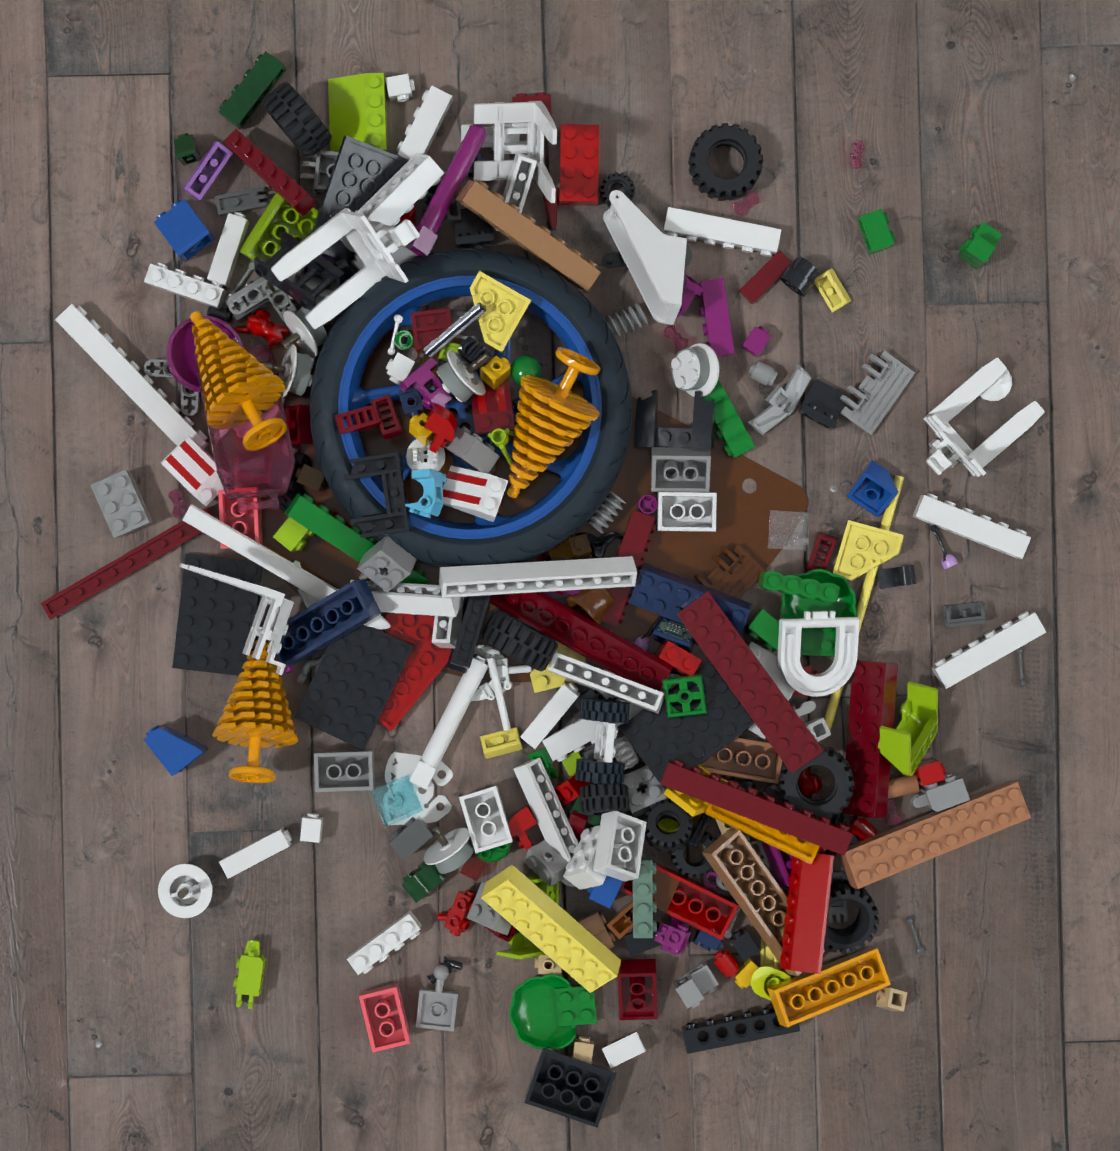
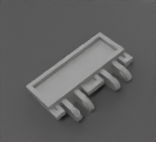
(877, 393)

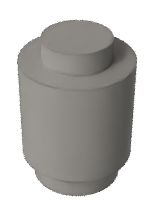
(762, 373)

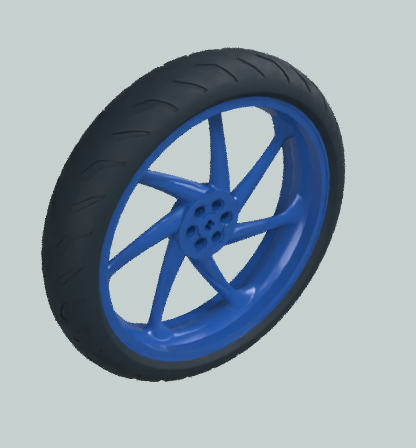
(585, 473)

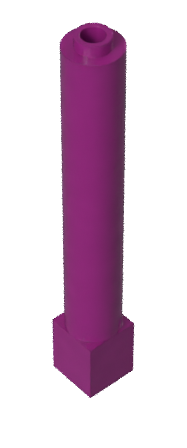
(447, 190)

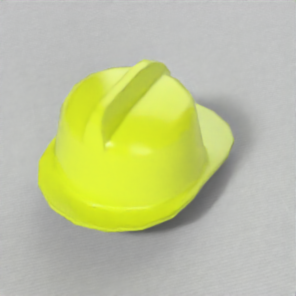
(766, 977)

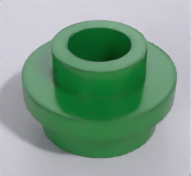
(408, 340)

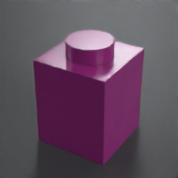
(756, 341)

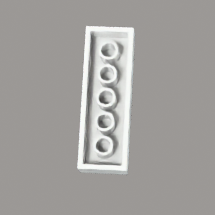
(401, 192)

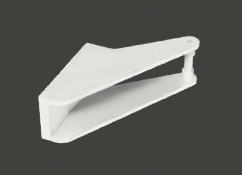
(651, 257)

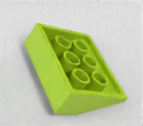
(358, 109)
(277, 219)

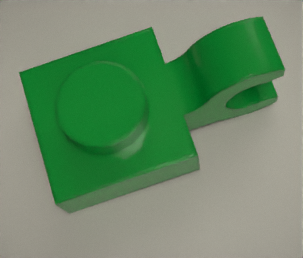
(546, 760)

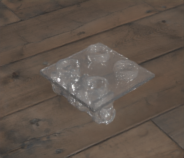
(788, 530)

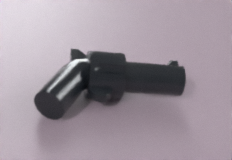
(449, 964)

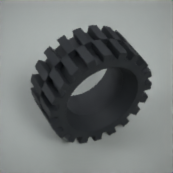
(863, 926)

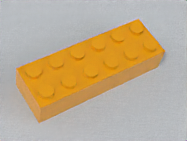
(836, 985)

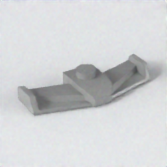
(782, 401)

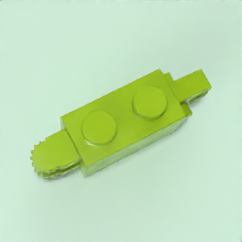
(250, 974)

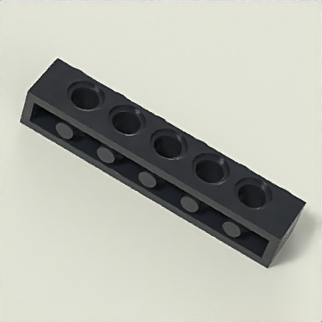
(732, 1037)

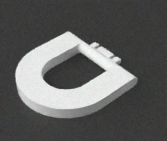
(845, 652)

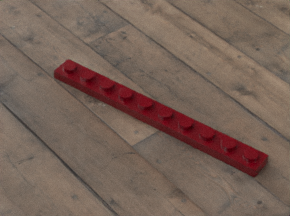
(120, 568)

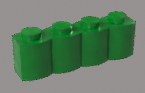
(729, 424)
(796, 586)

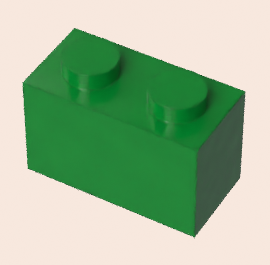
(876, 231)

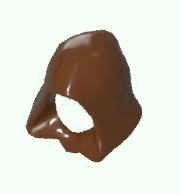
(592, 603)

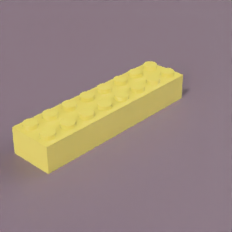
(551, 928)

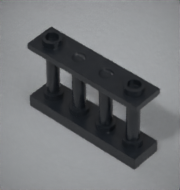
(317, 266)
(471, 624)

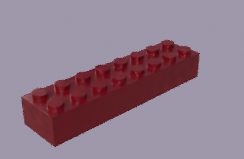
(869, 709)

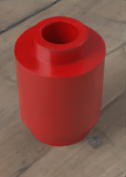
(862, 828)
(726, 963)

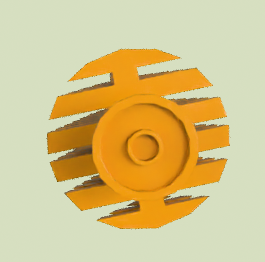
(236, 385)
(549, 419)
(256, 717)

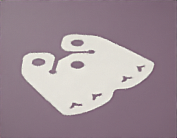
(406, 766)

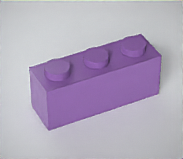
(206, 170)

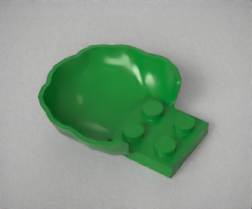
(820, 640)
(549, 1009)

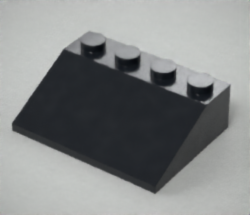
(569, 1087)

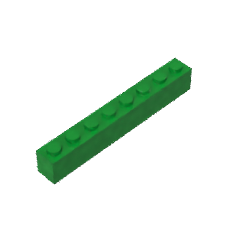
(337, 533)

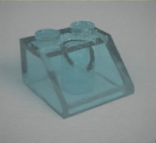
(396, 800)

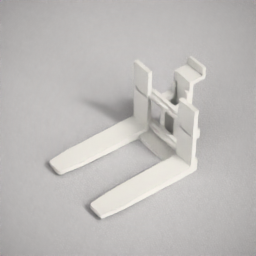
(503, 137)
(366, 242)
(954, 445)
(274, 624)

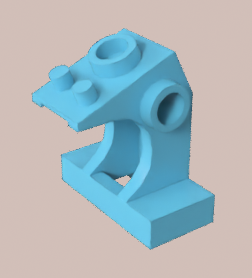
(433, 492)

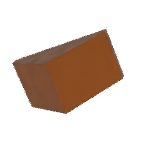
(622, 921)

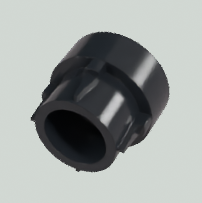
(799, 276)

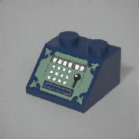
(675, 633)

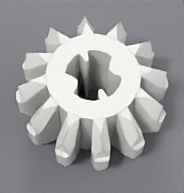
(625, 752)

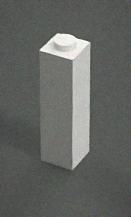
(228, 249)
(550, 714)
(256, 852)

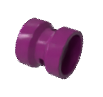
(647, 504)

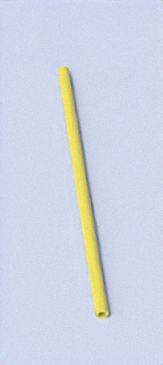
(864, 596)

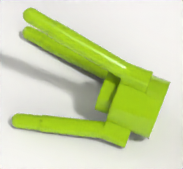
(500, 439)

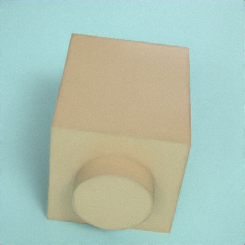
(583, 1049)

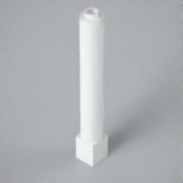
(449, 722)

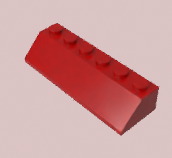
(696, 904)
(806, 914)

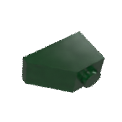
(187, 149)

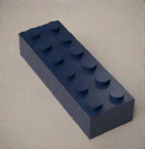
(669, 594)
(327, 622)

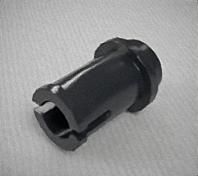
(223, 314)

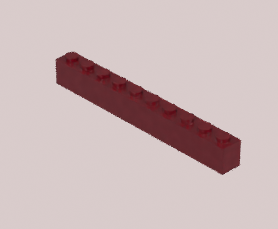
(756, 806)

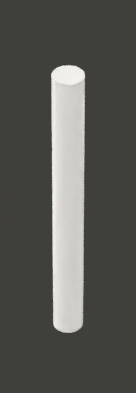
(498, 693)

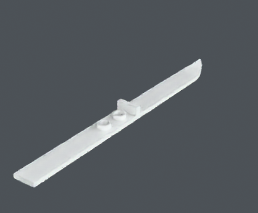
(266, 558)

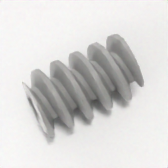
(626, 319)
(605, 512)

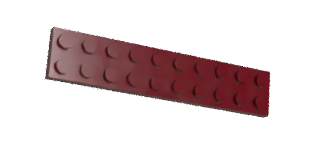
(585, 637)
(750, 682)

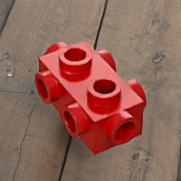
(456, 918)

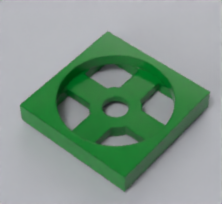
(682, 680)

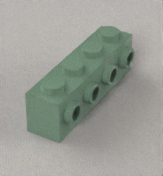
(643, 903)

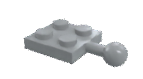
(436, 1005)

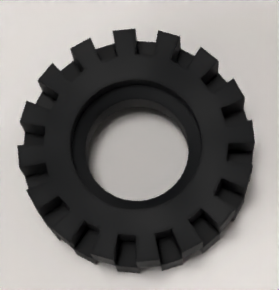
(616, 179)

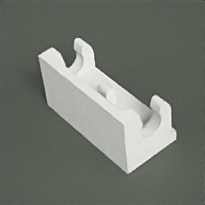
(623, 1049)

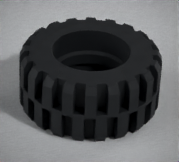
(297, 120)
(725, 136)
(519, 640)
(836, 800)

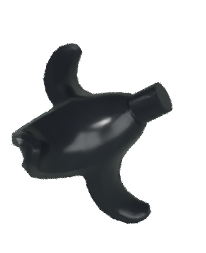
(600, 544)

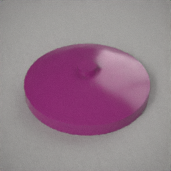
(181, 347)

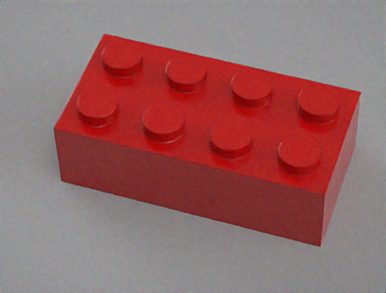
(579, 164)

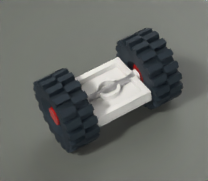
(602, 768)

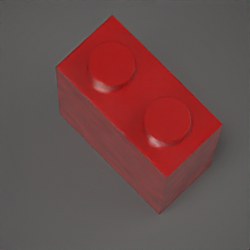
(681, 660)

